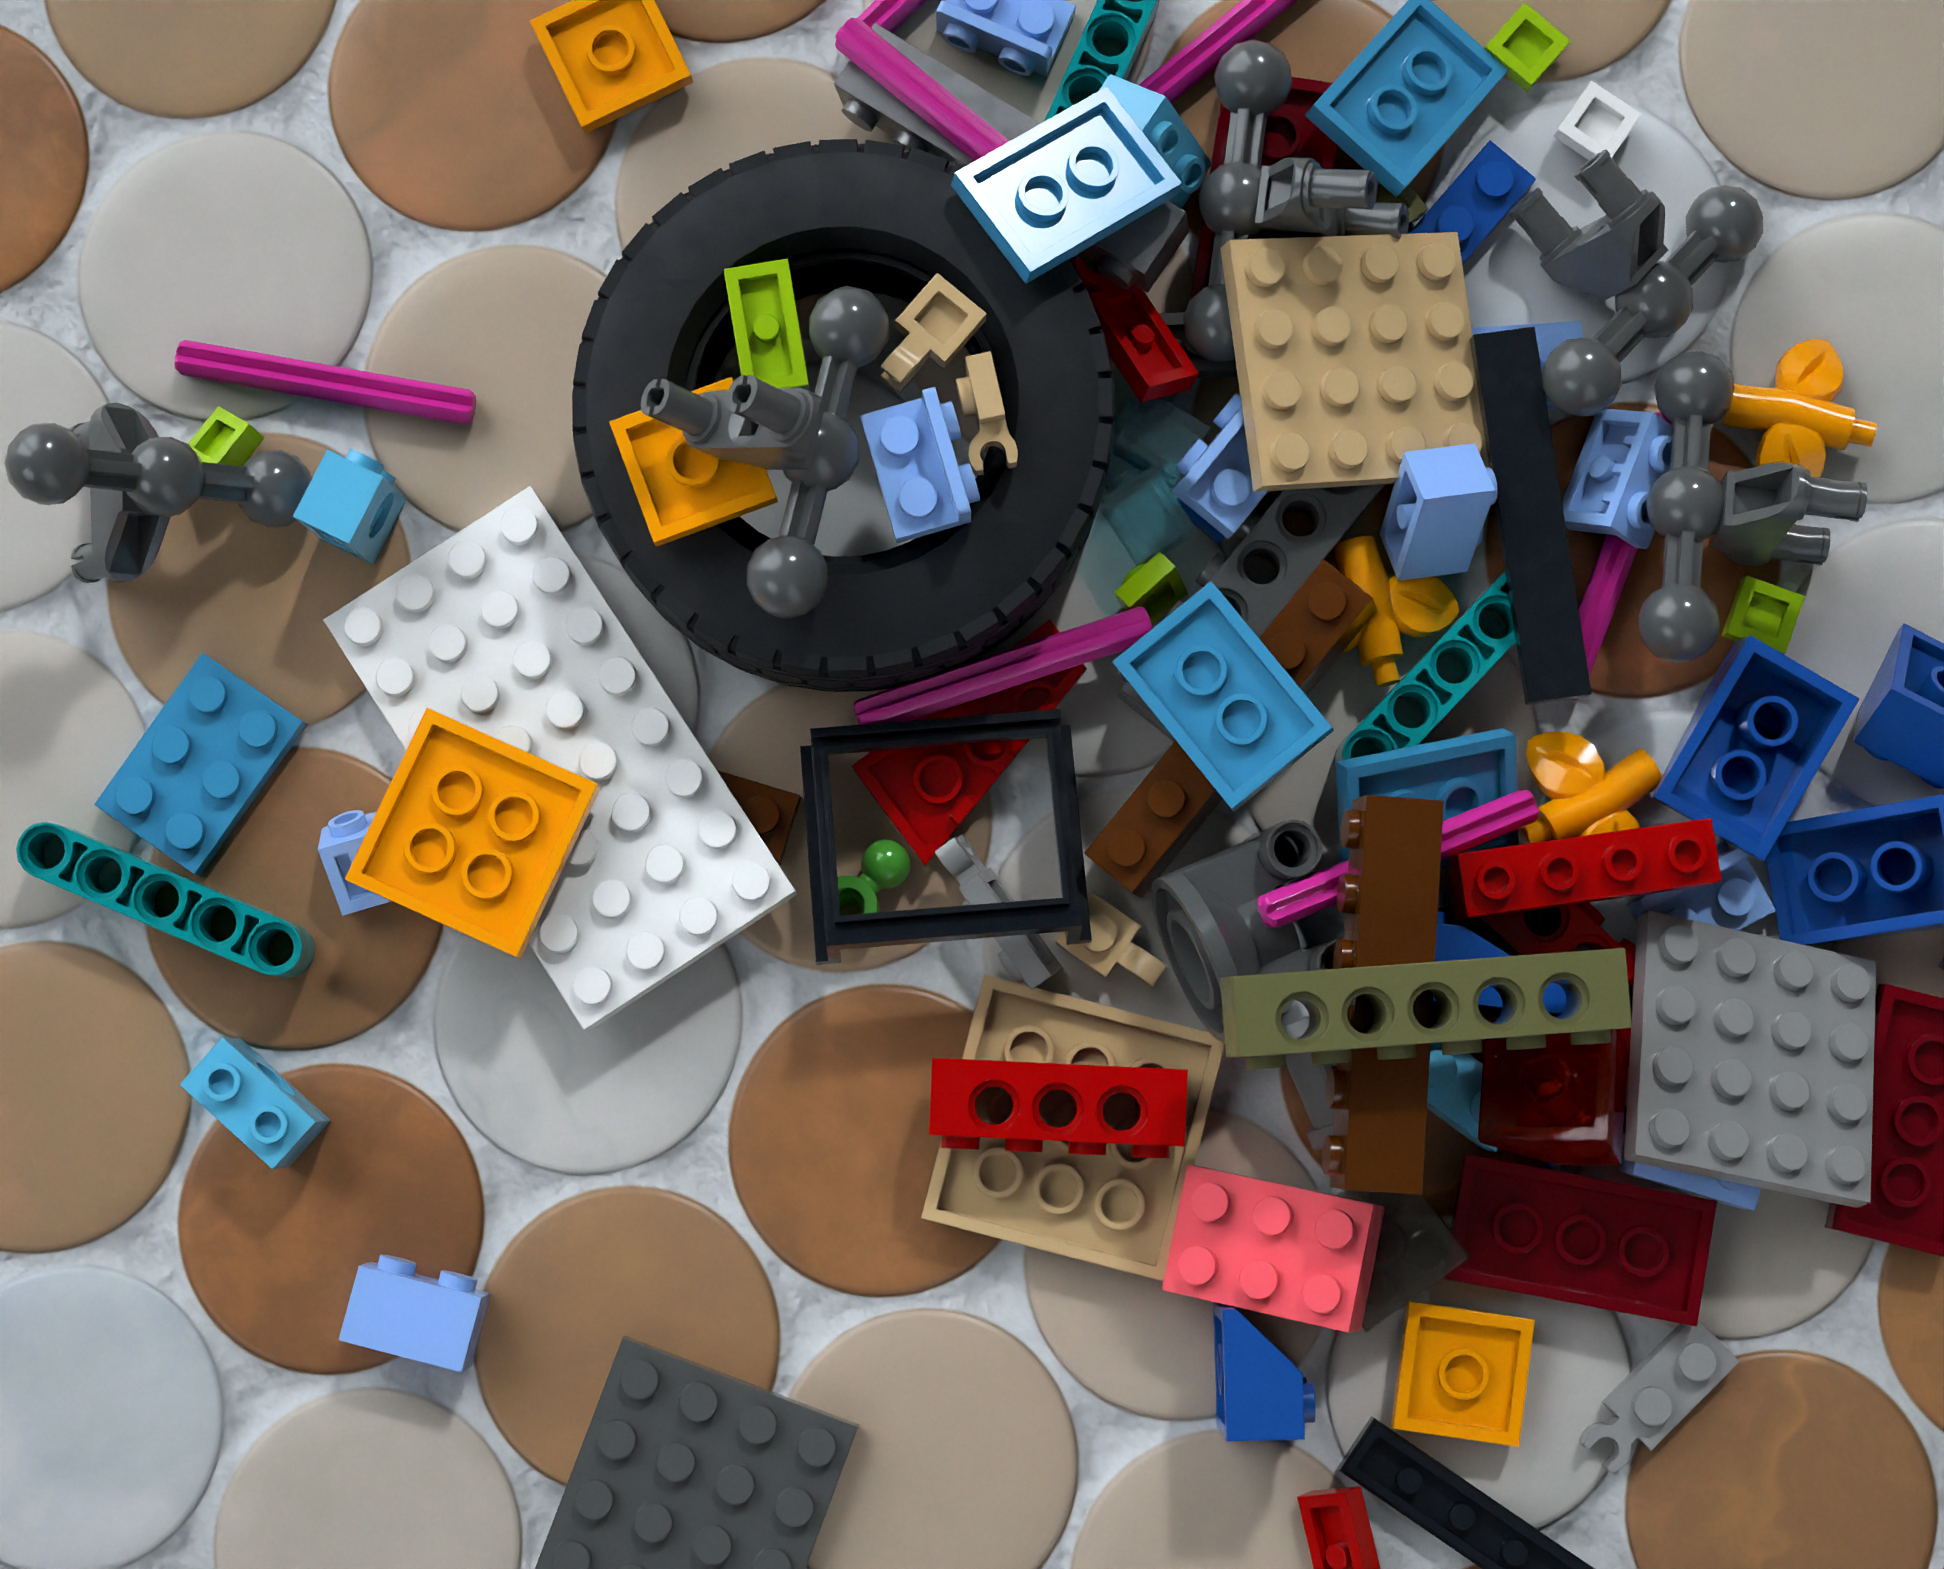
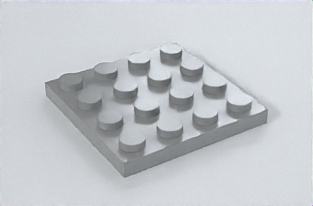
(1751, 1060)

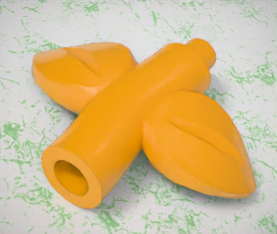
(1800, 409)
(1404, 607)
(1581, 791)

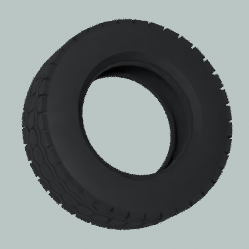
(887, 227)

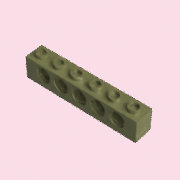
(1591, 980)

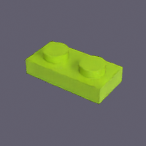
(767, 323)

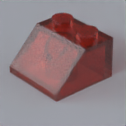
(1555, 1099)

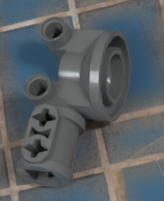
(1216, 932)

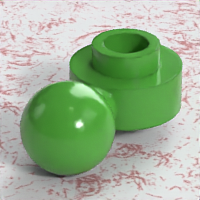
(883, 867)

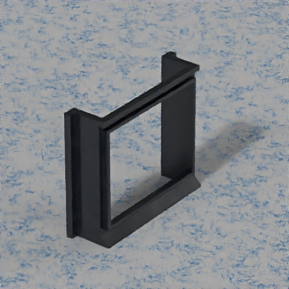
(840, 932)

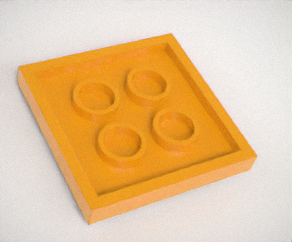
(473, 833)

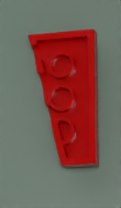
(937, 787)

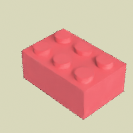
(1273, 1248)

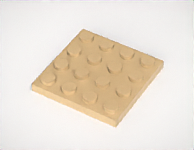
(1350, 355)
(1074, 1205)

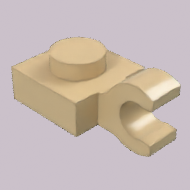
(934, 326)
(981, 397)
(1113, 945)

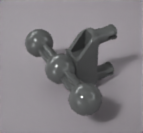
(1282, 199)
(1622, 260)
(789, 433)
(141, 484)
(1743, 515)

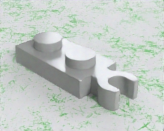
(1021, 955)
(1661, 1391)

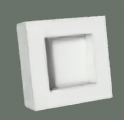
(1597, 122)

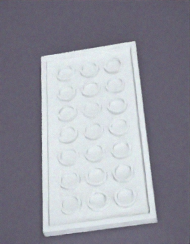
(527, 650)

